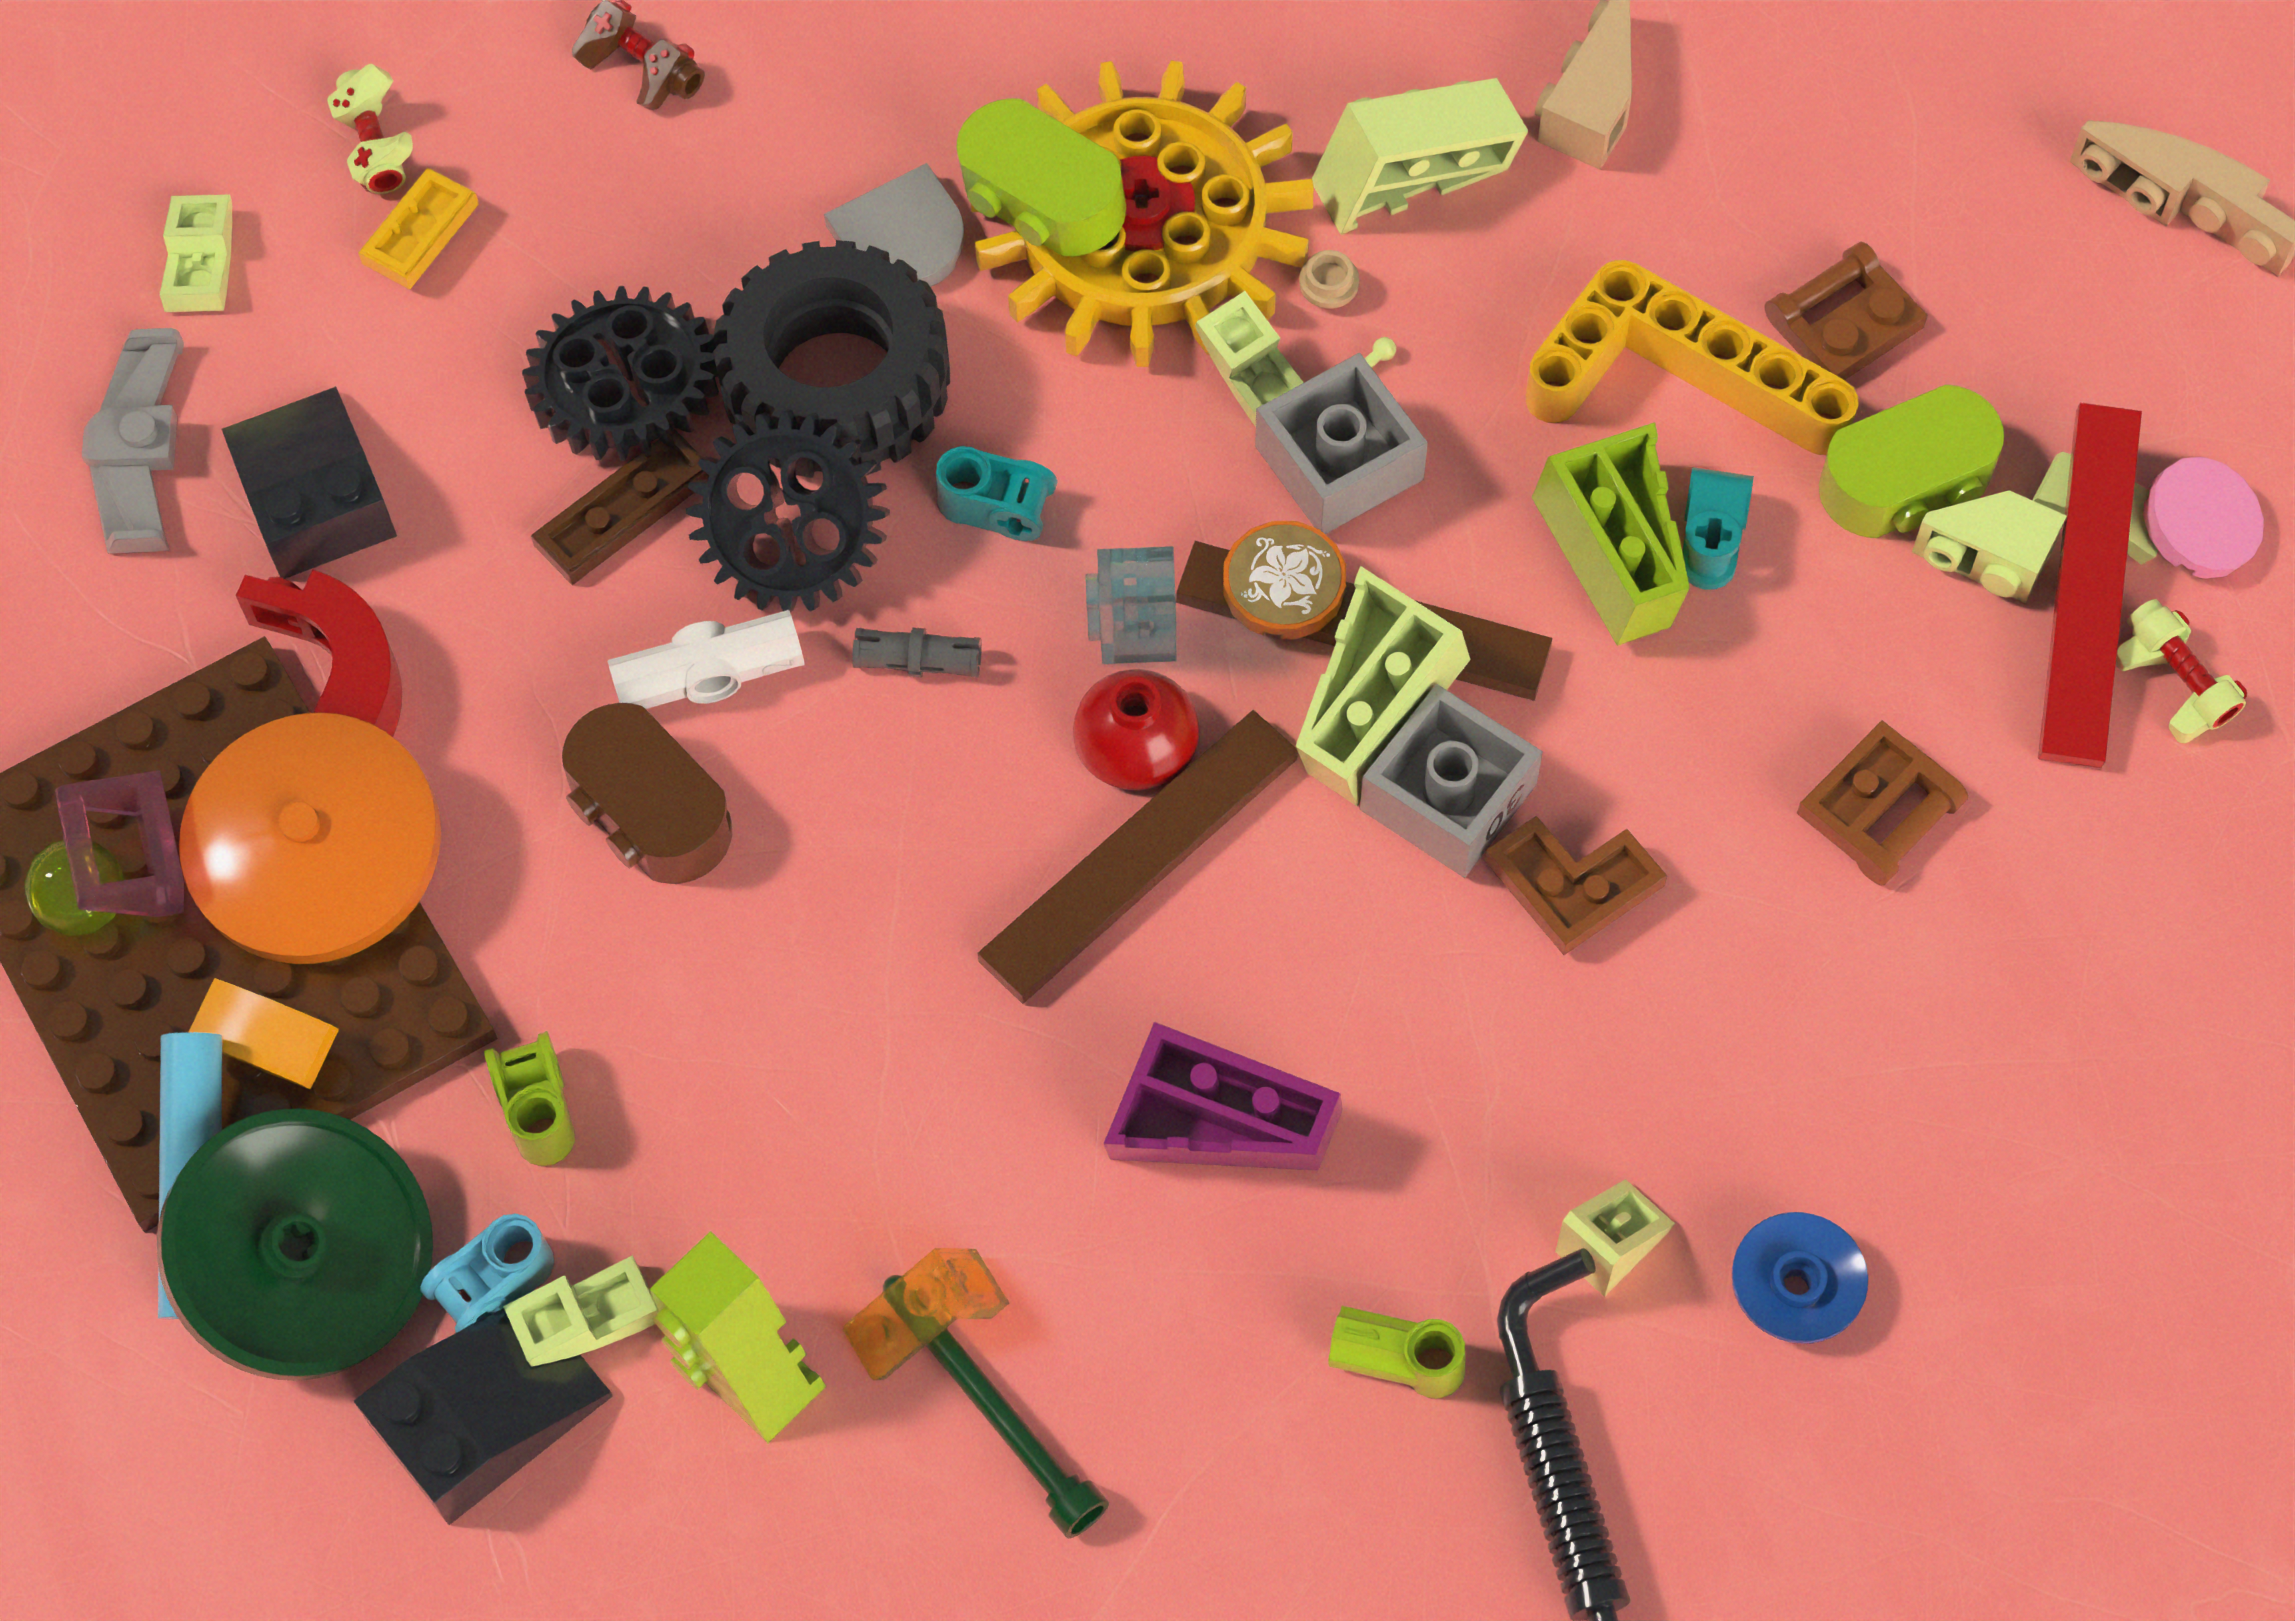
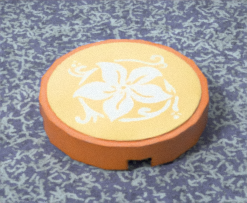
(1284, 579)

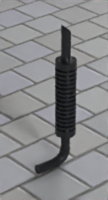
(1553, 1452)

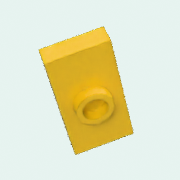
(418, 228)

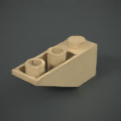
(1594, 95)

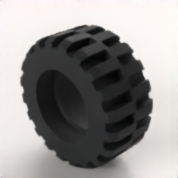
(828, 294)

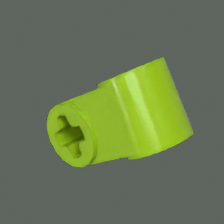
(530, 1090)

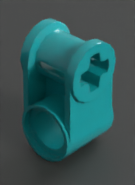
(998, 492)
(1714, 527)

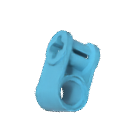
(484, 1275)

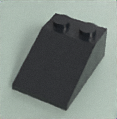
(309, 483)
(476, 1411)

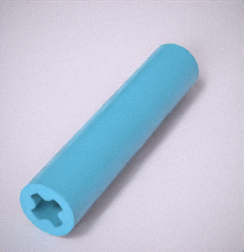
(187, 1110)

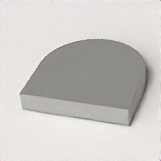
(909, 220)

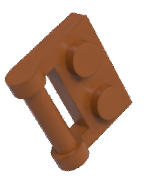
(1856, 329)
(1867, 787)

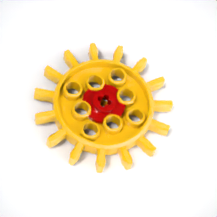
(1161, 209)

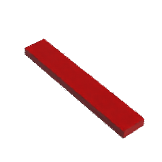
(2090, 585)

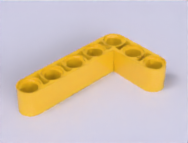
(1686, 354)

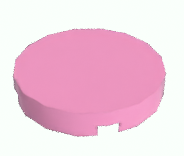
(2203, 517)

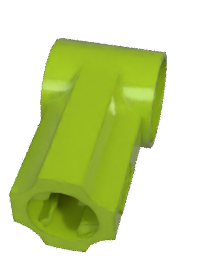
(1390, 1350)

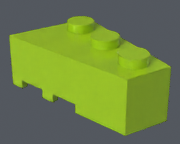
(1617, 530)
(726, 1335)

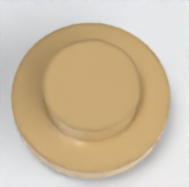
(1329, 279)

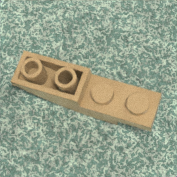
(2175, 175)

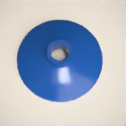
(1803, 1248)

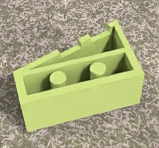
(1415, 143)
(1377, 676)

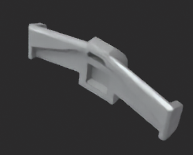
(132, 439)

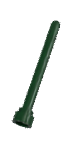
(1072, 1502)

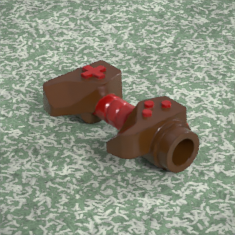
(666, 65)

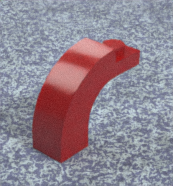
(335, 617)

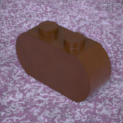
(646, 794)

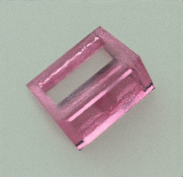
(130, 795)

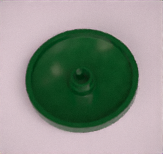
(294, 1244)

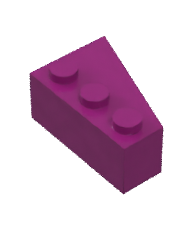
(1219, 1109)

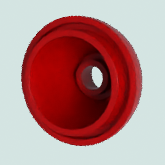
(1136, 749)

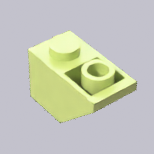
(1993, 541)

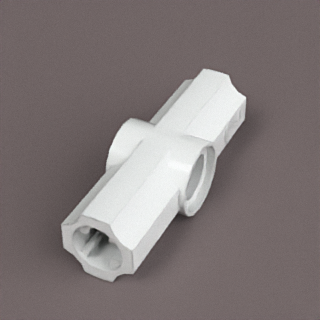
(707, 661)

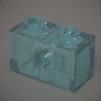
(1133, 605)

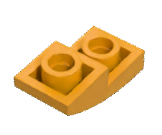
(265, 1033)

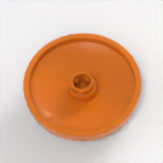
(310, 838)

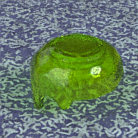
(52, 893)

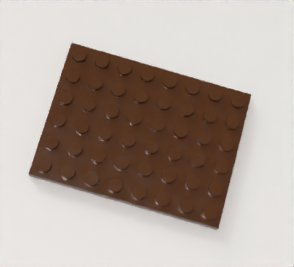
(117, 990)

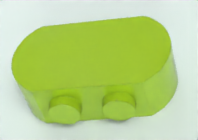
(1041, 177)
(1911, 461)

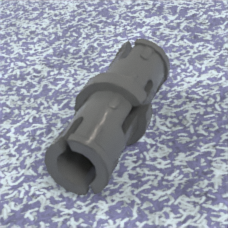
(917, 652)

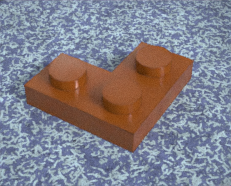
(1570, 897)

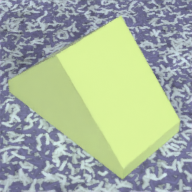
(1616, 1230)

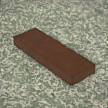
(619, 508)

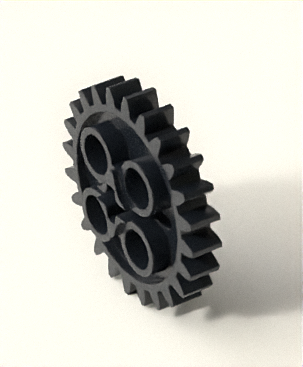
(591, 401)
(733, 524)

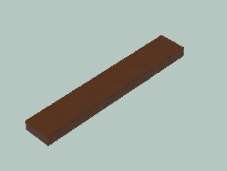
(1499, 654)
(1137, 856)

